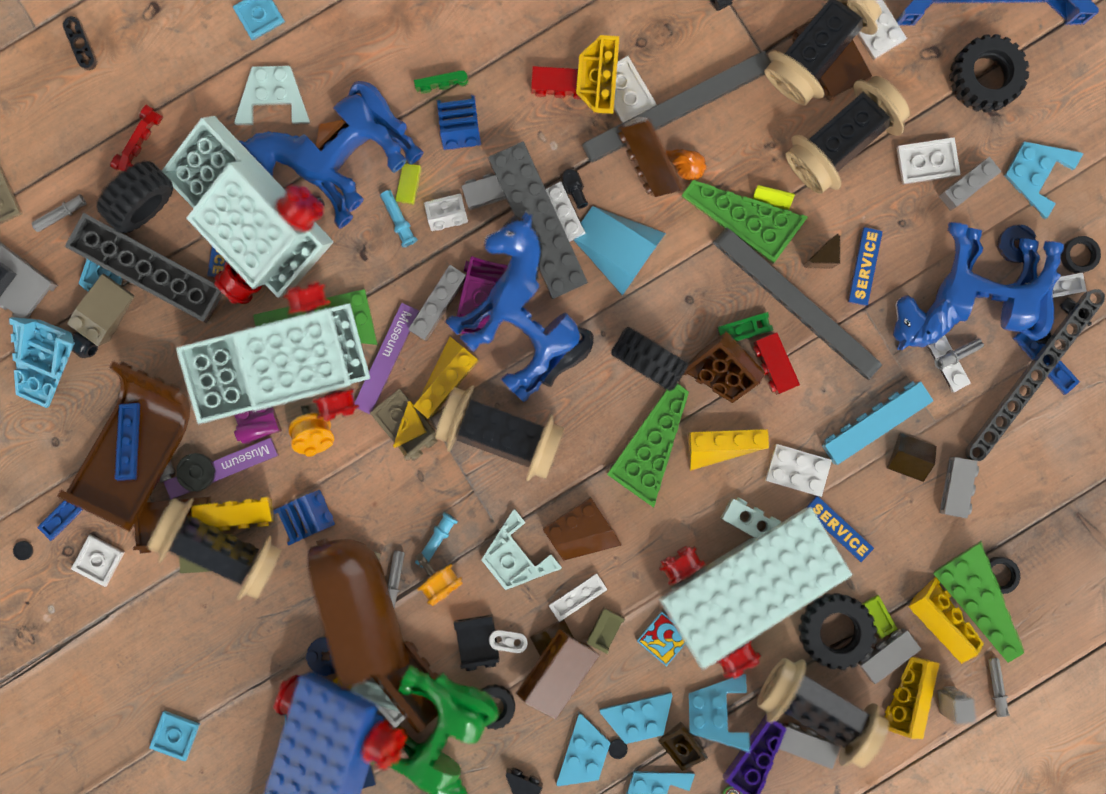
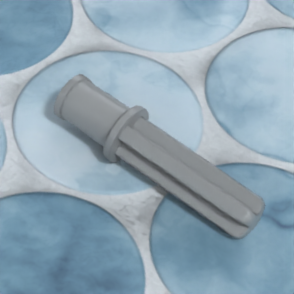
(59, 213)
(953, 357)
(395, 574)
(998, 688)

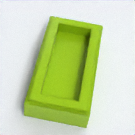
(881, 616)

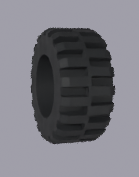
(1006, 56)
(134, 196)
(649, 358)
(860, 642)

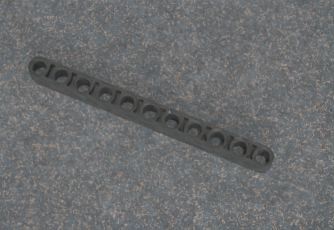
(683, 103)
(797, 303)
(1043, 371)

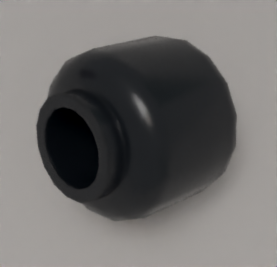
(83, 347)

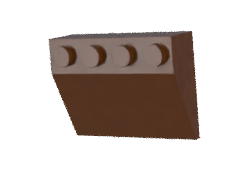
(649, 157)

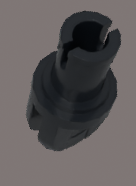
(574, 187)

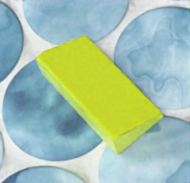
(408, 184)
(774, 197)

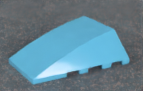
(617, 245)
(39, 358)

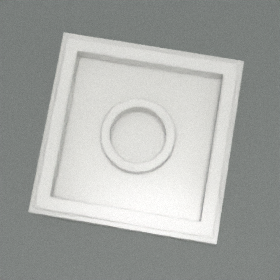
(97, 560)

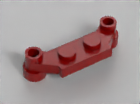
(141, 133)

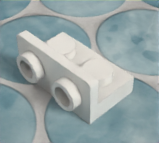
(446, 212)

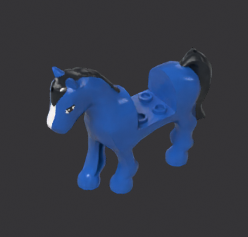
(555, 346)

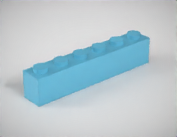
(877, 423)

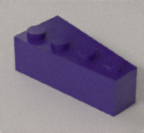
(750, 769)

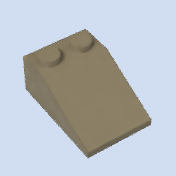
(101, 310)

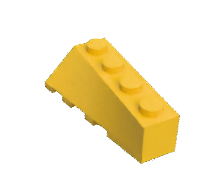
(448, 373)
(718, 446)
(235, 513)
(946, 621)
(913, 698)

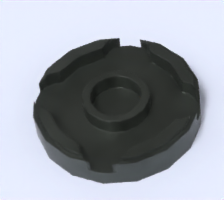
(195, 472)

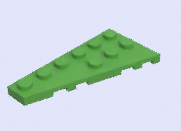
(753, 221)
(360, 309)
(647, 454)
(978, 593)

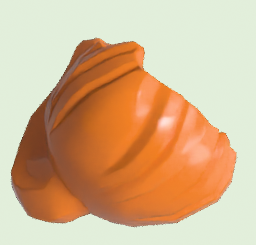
(687, 163)

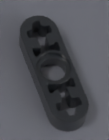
(72, 38)

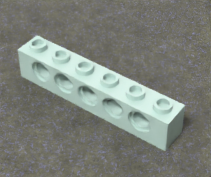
(732, 516)

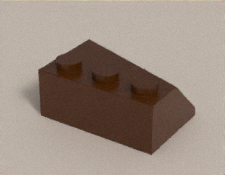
(725, 368)
(581, 532)

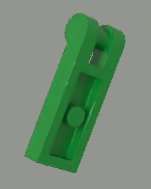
(441, 81)
(747, 327)

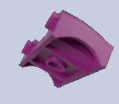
(478, 283)
(256, 424)

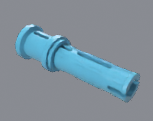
(401, 226)
(440, 532)

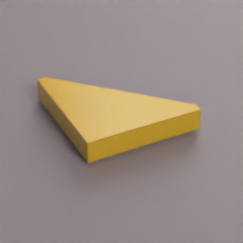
(410, 426)

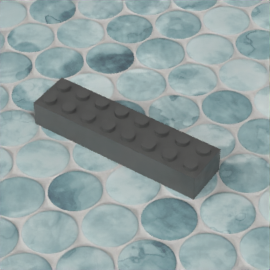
(528, 195)
(144, 268)

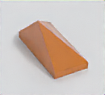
(328, 132)

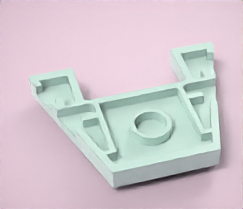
(271, 87)
(508, 560)

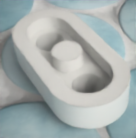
(507, 641)

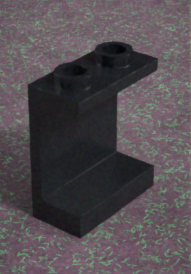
(474, 642)

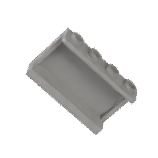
(26, 288)

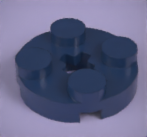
(1006, 242)
(315, 660)

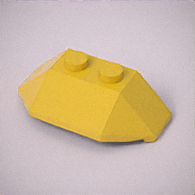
(598, 74)

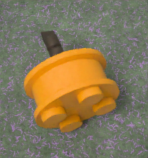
(310, 434)
(439, 583)

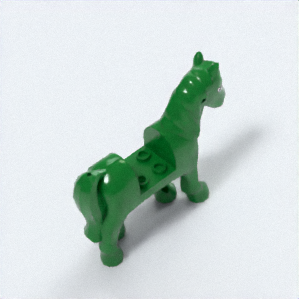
(460, 715)

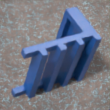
(461, 131)
(313, 513)

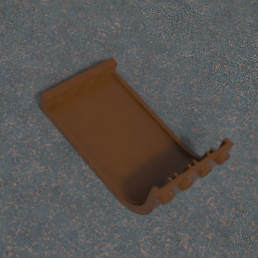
(161, 429)

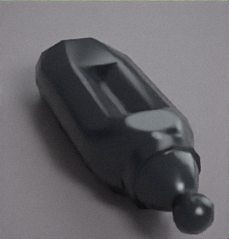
(1068, 304)

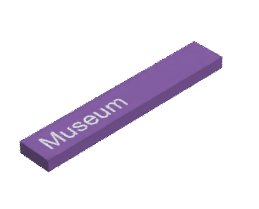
(386, 358)
(231, 464)

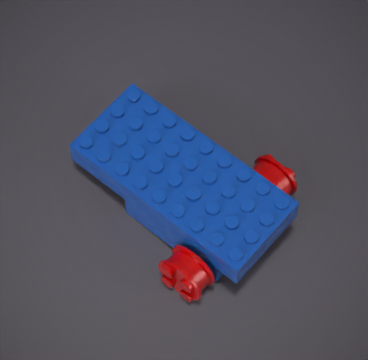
(328, 739)

